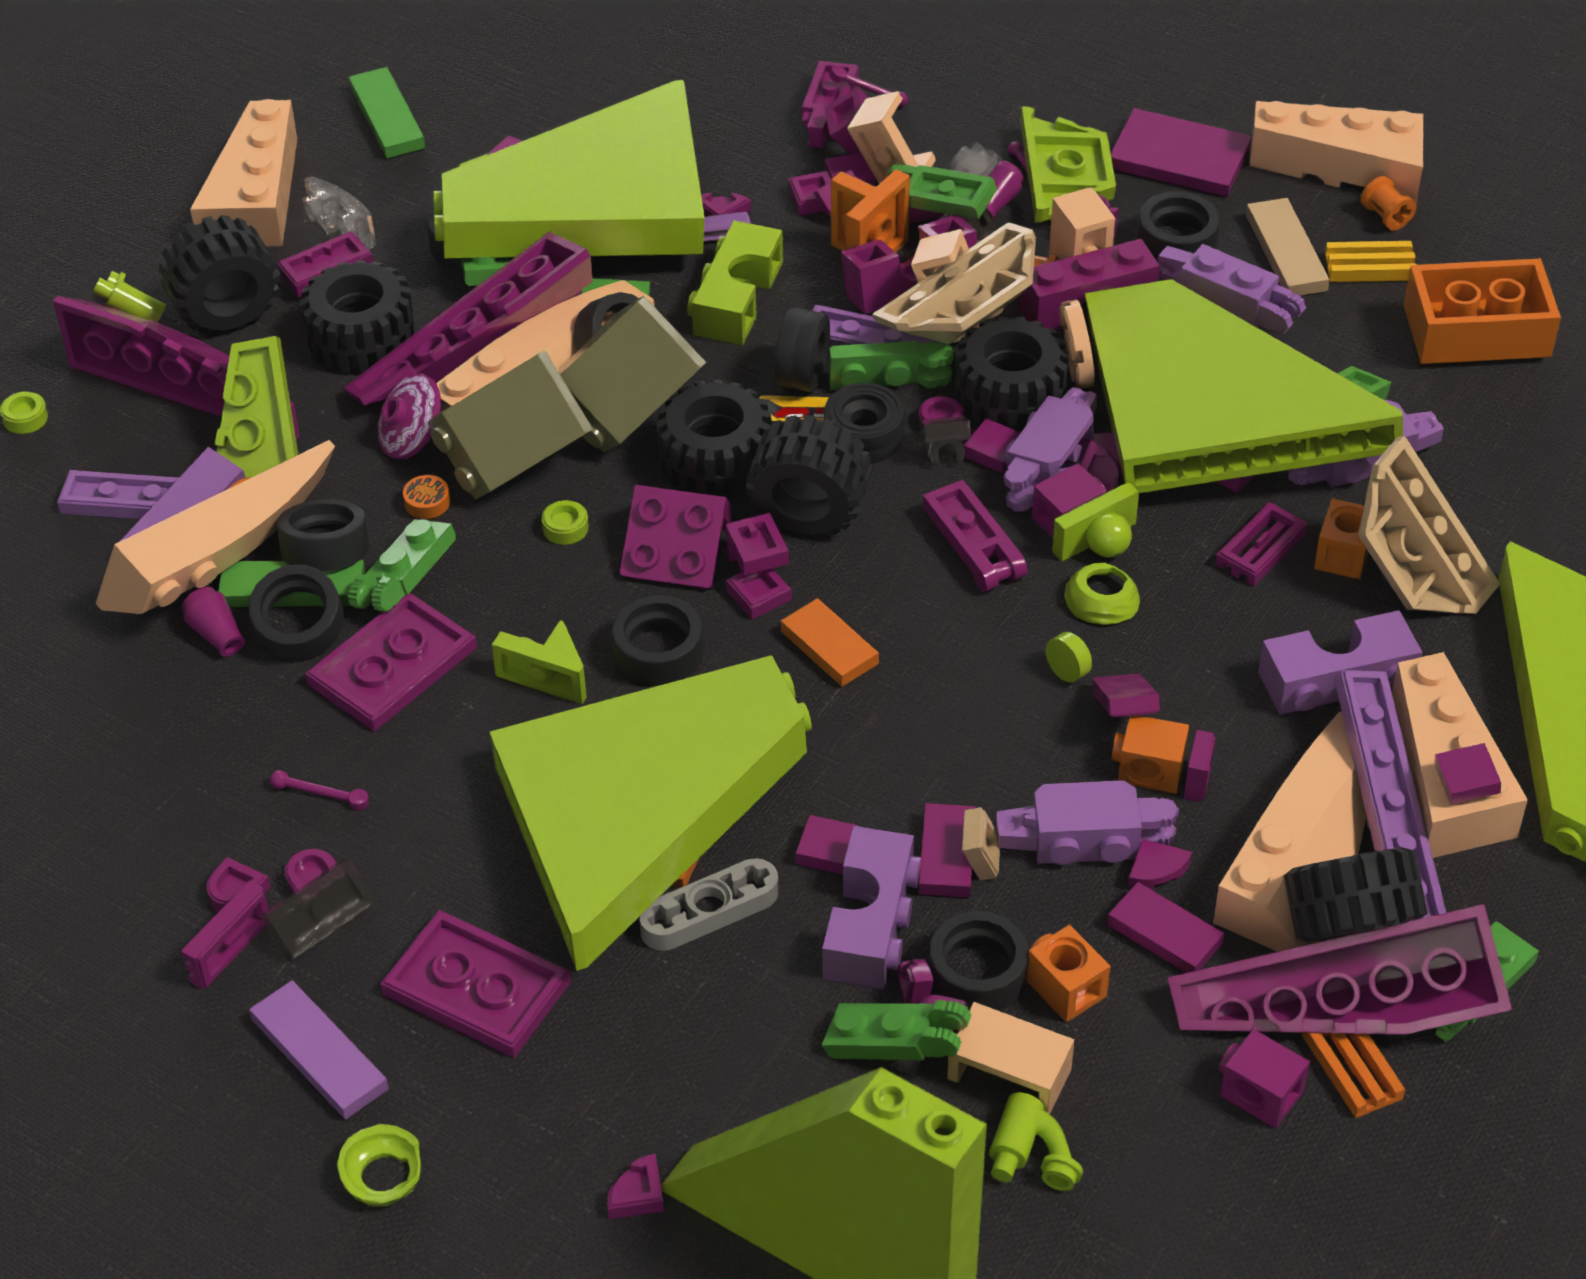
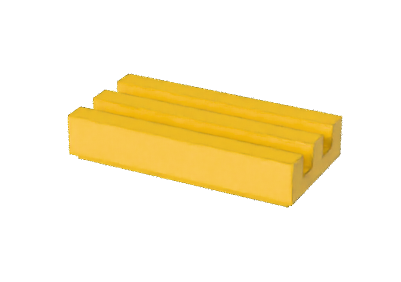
(1369, 261)

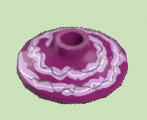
(405, 414)

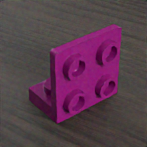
(674, 536)

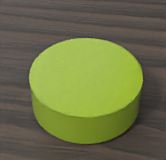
(23, 412)
(565, 522)
(1068, 657)

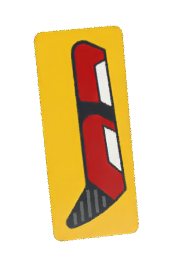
(786, 406)

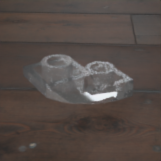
(975, 160)
(338, 210)

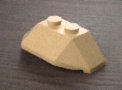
(967, 289)
(1421, 538)

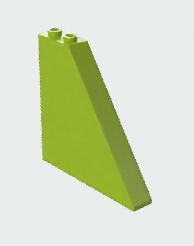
(603, 181)
(1216, 397)
(1548, 651)
(642, 788)
(849, 1182)

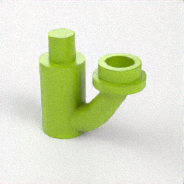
(127, 298)
(1020, 1123)

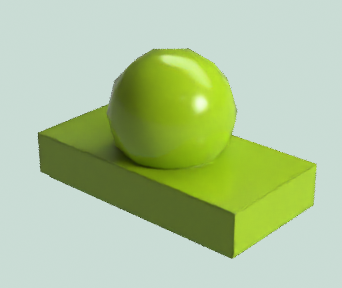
(1098, 525)

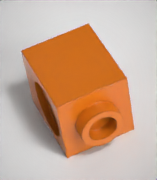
(1339, 545)
(1151, 753)
(1072, 990)

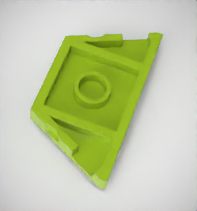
(1064, 160)

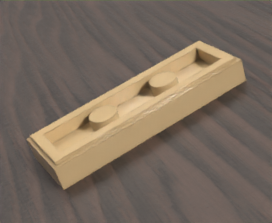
(1287, 246)

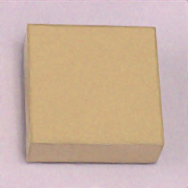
(981, 844)

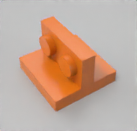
(869, 212)

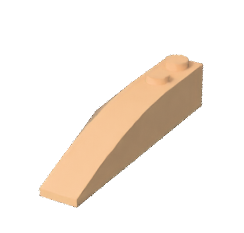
(547, 331)
(207, 537)
(1309, 821)

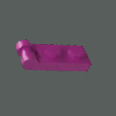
(974, 535)

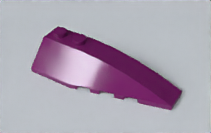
(521, 289)
(144, 355)
(1355, 984)

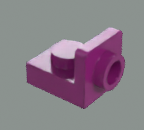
(756, 544)

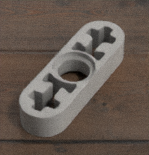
(717, 885)

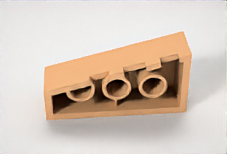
(1339, 144)
(254, 172)
(1439, 718)

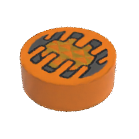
(426, 496)

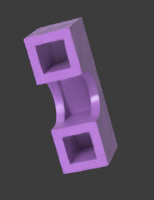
(1303, 674)
(863, 941)

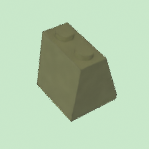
(628, 372)
(508, 425)

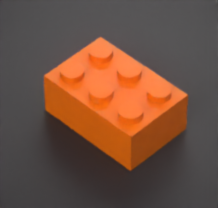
(1481, 311)

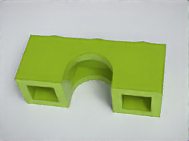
(727, 295)

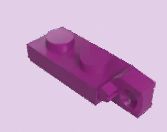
(821, 93)

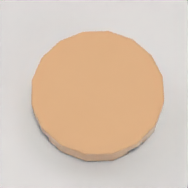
(1077, 344)

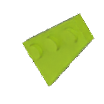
(257, 408)

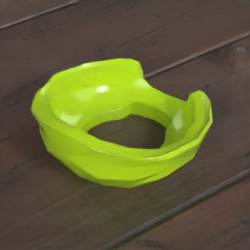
(1099, 607)
(373, 1144)

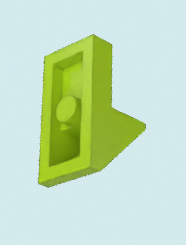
(545, 667)

